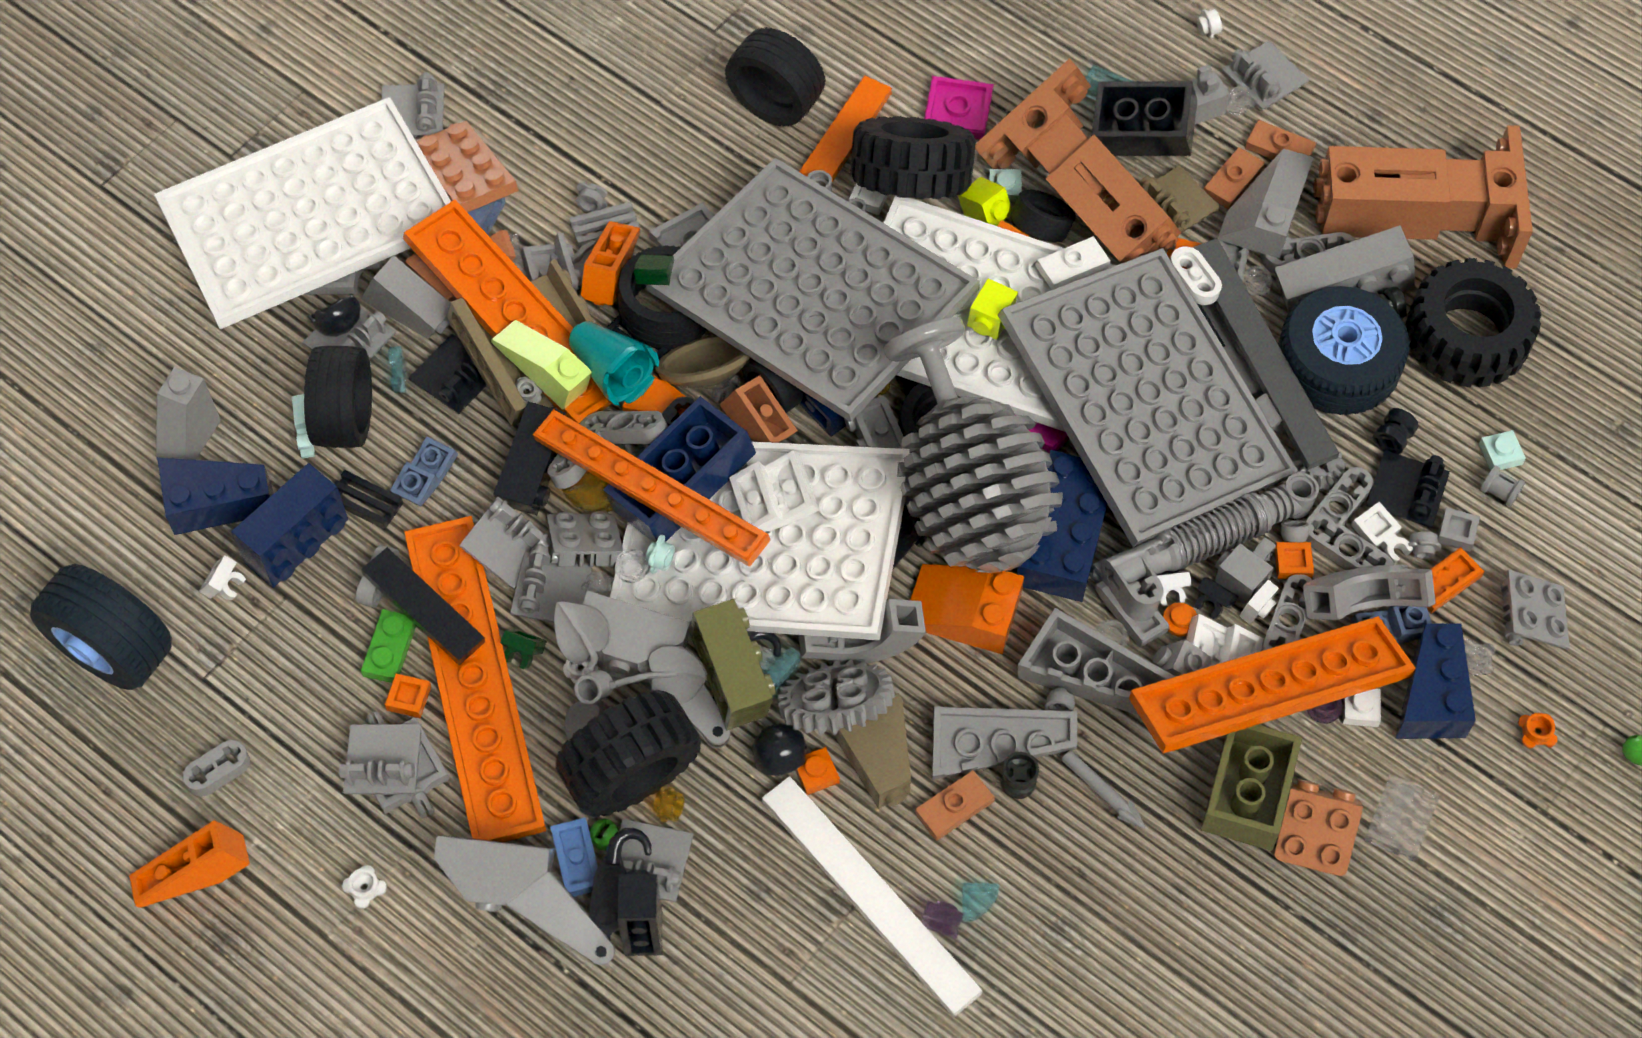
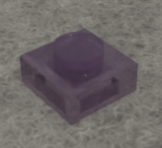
(942, 918)

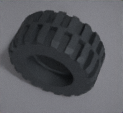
(912, 157)
(1484, 290)
(627, 753)

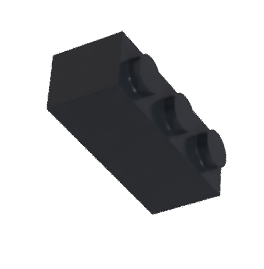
(525, 471)
(640, 913)

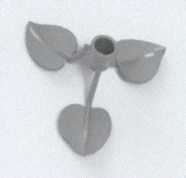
(583, 632)

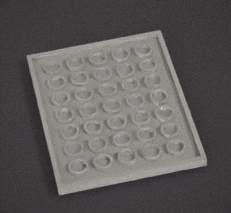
(811, 286)
(1147, 395)

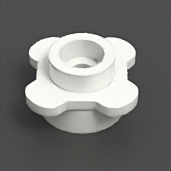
(362, 876)

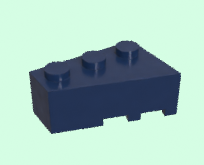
(210, 492)
(1440, 690)

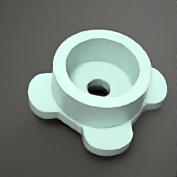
(659, 555)

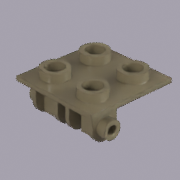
(1180, 197)

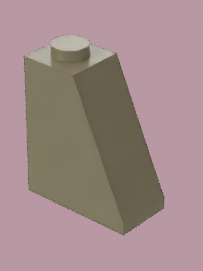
(880, 755)

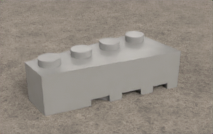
(1365, 264)
(1086, 663)

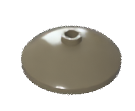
(702, 363)

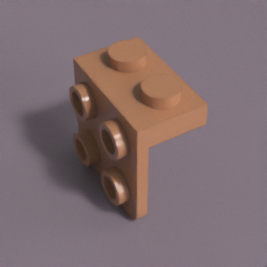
(1318, 828)

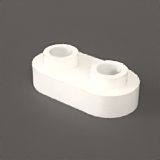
(1198, 275)

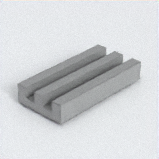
(599, 219)

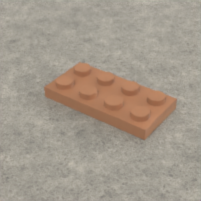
(466, 166)

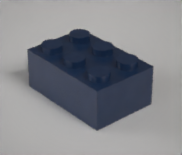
(290, 525)

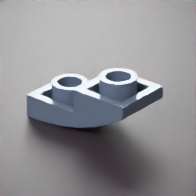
(425, 472)
(1402, 621)

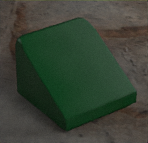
(653, 269)

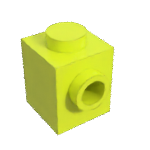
(986, 202)
(985, 309)

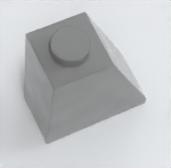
(407, 299)
(184, 416)

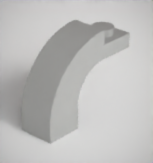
(1368, 587)
(901, 629)

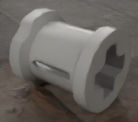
(1502, 486)

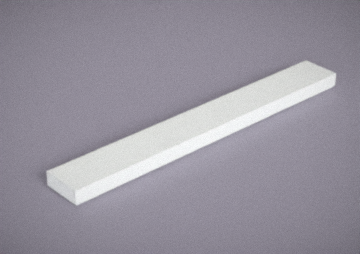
(872, 897)

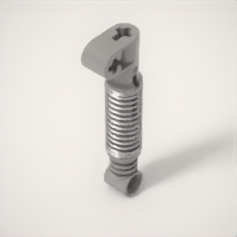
(1176, 548)

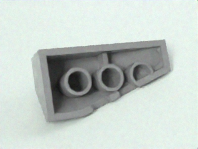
(1267, 208)

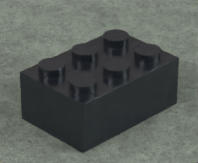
(1145, 117)

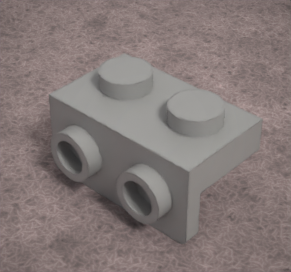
(537, 259)
(876, 426)

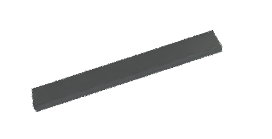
(1268, 362)

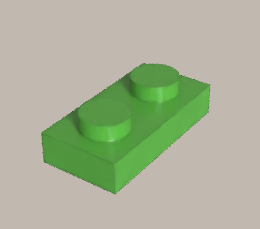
(388, 646)

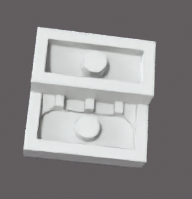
(774, 493)
(1221, 642)

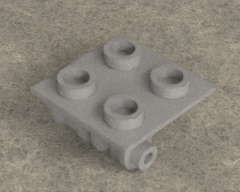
(1266, 74)
(419, 104)
(367, 333)
(583, 535)
(502, 539)
(545, 584)
(1534, 610)
(382, 759)
(667, 858)

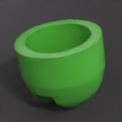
(1633, 749)
(597, 828)

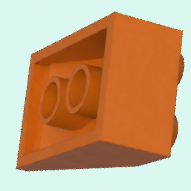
(968, 604)

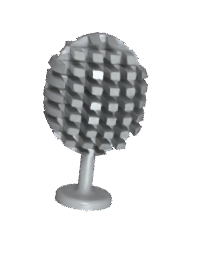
(973, 467)

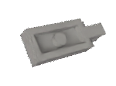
(1140, 631)

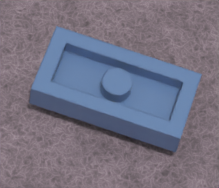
(575, 855)

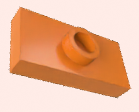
(1453, 576)

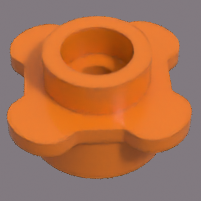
(1542, 722)

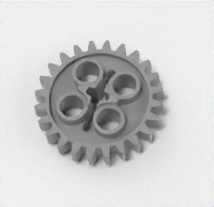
(860, 694)

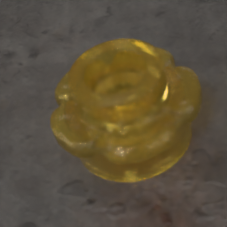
(668, 805)

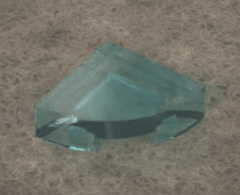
(398, 365)
(977, 899)

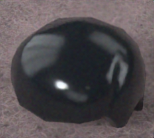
(338, 317)
(779, 750)

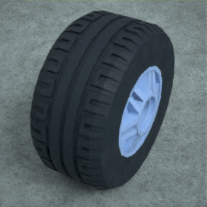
(1345, 348)
(101, 626)

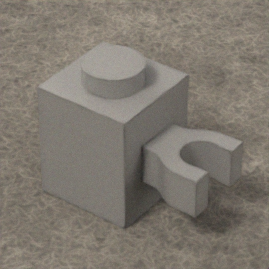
(1210, 94)
(1245, 570)

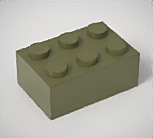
(732, 663)
(1252, 785)

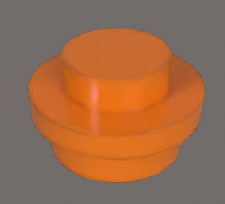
(1179, 618)

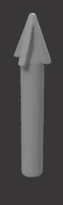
(1127, 811)

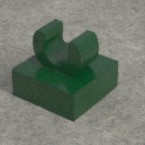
(524, 643)

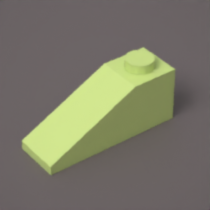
(544, 362)

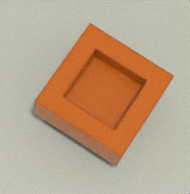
(1293, 559)
(408, 695)
(817, 772)

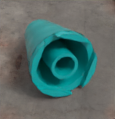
(617, 362)

